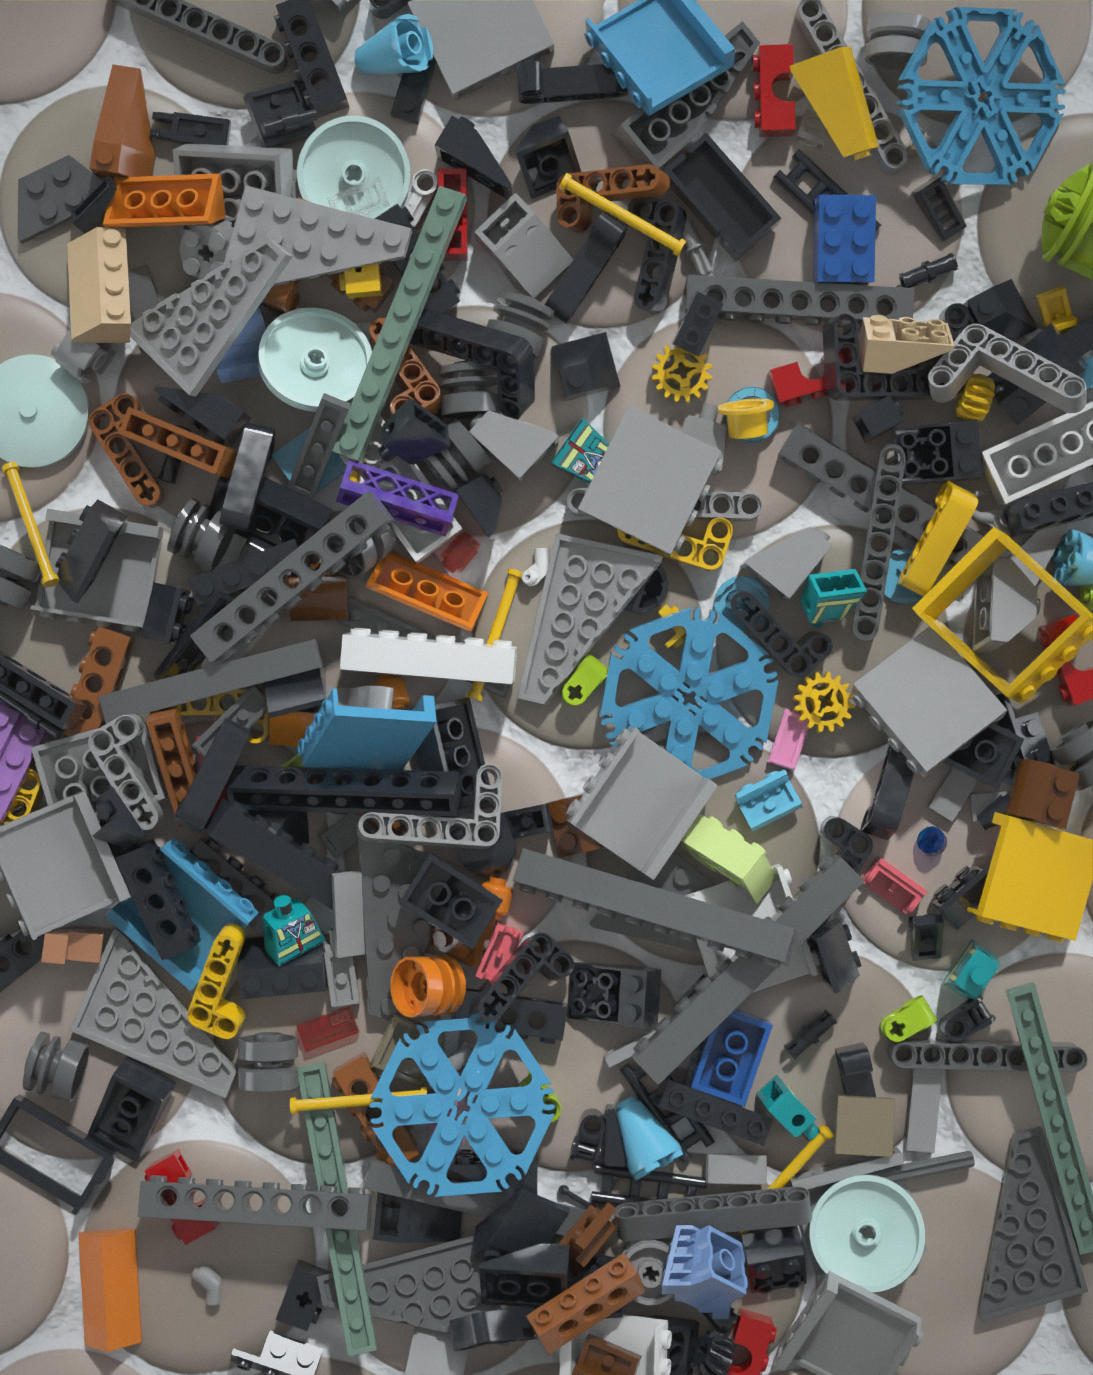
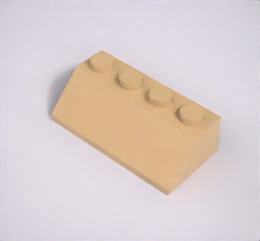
(99, 287)

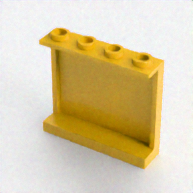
(1037, 879)

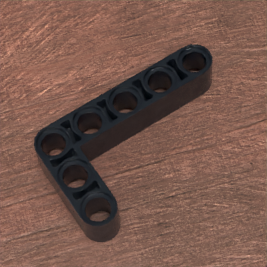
(487, 347)
(854, 378)

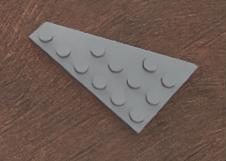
(314, 235)
(198, 326)
(580, 600)
(142, 1018)

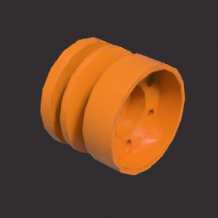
(427, 986)

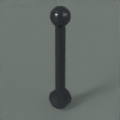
(564, 1190)

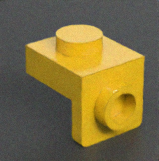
(1055, 308)
(680, 631)

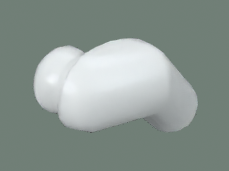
(538, 570)

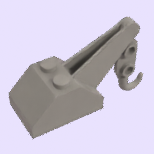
(1006, 589)

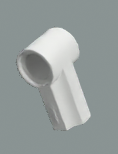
(417, 199)

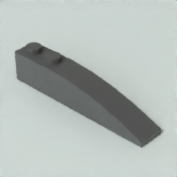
(668, 130)

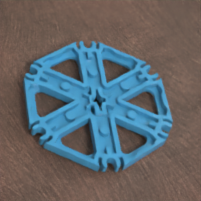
(976, 77)
(694, 671)
(477, 1128)

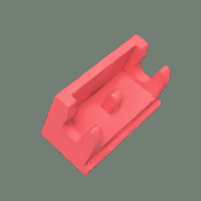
(893, 886)
(499, 950)

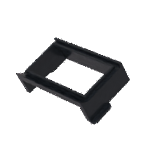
(38, 1177)

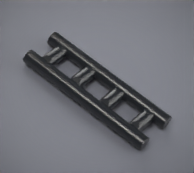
(824, 183)
(700, 1134)
(663, 1179)

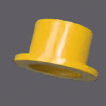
(746, 417)

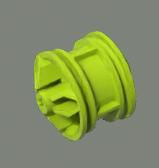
(1069, 223)

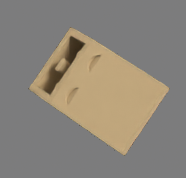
(901, 343)

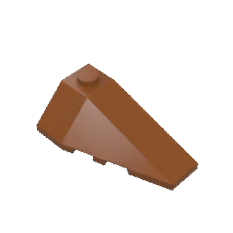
(123, 128)

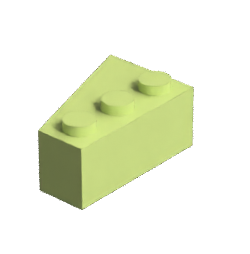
(729, 855)

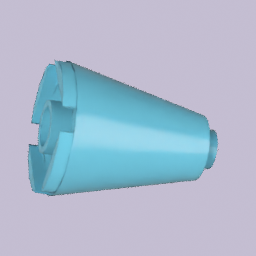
(396, 48)

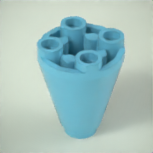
(1074, 559)
(644, 1139)

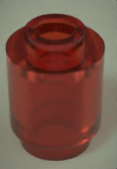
(459, 553)

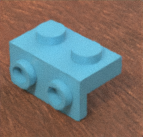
(767, 800)

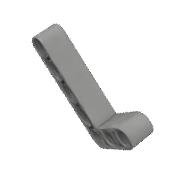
(1005, 366)
(442, 824)

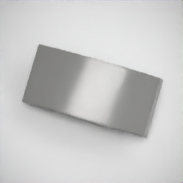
(736, 1169)

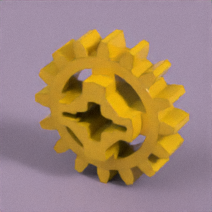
(667, 375)
(834, 708)

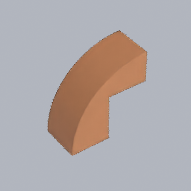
(72, 945)

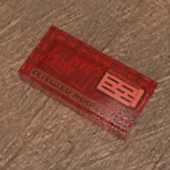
(327, 1028)

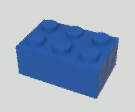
(844, 239)
(731, 1057)

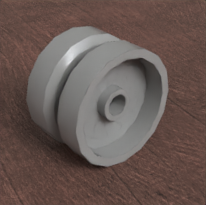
(894, 38)
(647, 1254)

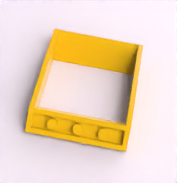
(964, 574)

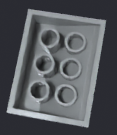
(238, 166)
(70, 767)

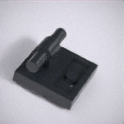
(280, 114)

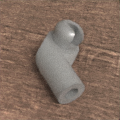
(211, 1281)

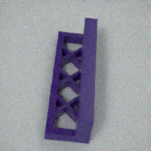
(400, 507)

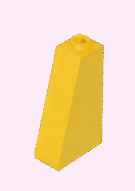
(839, 100)

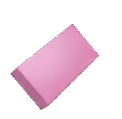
(788, 740)

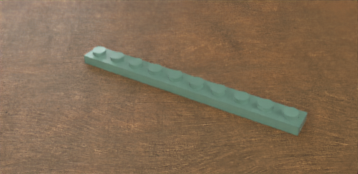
(400, 324)
(1054, 1112)
(342, 1243)

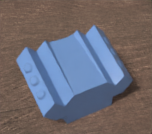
(242, 356)
(705, 1270)

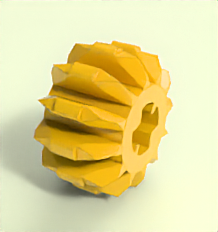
(975, 398)

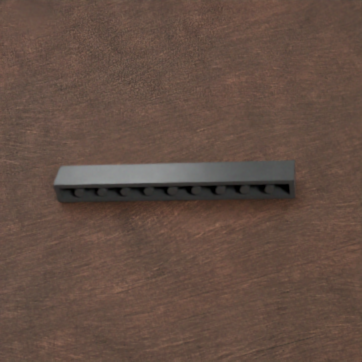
(655, 907)
(739, 977)

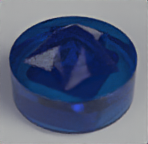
(932, 841)

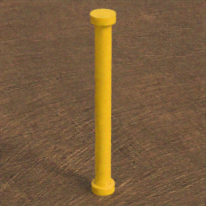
(622, 214)
(11, 471)
(498, 624)
(342, 1101)
(800, 1160)

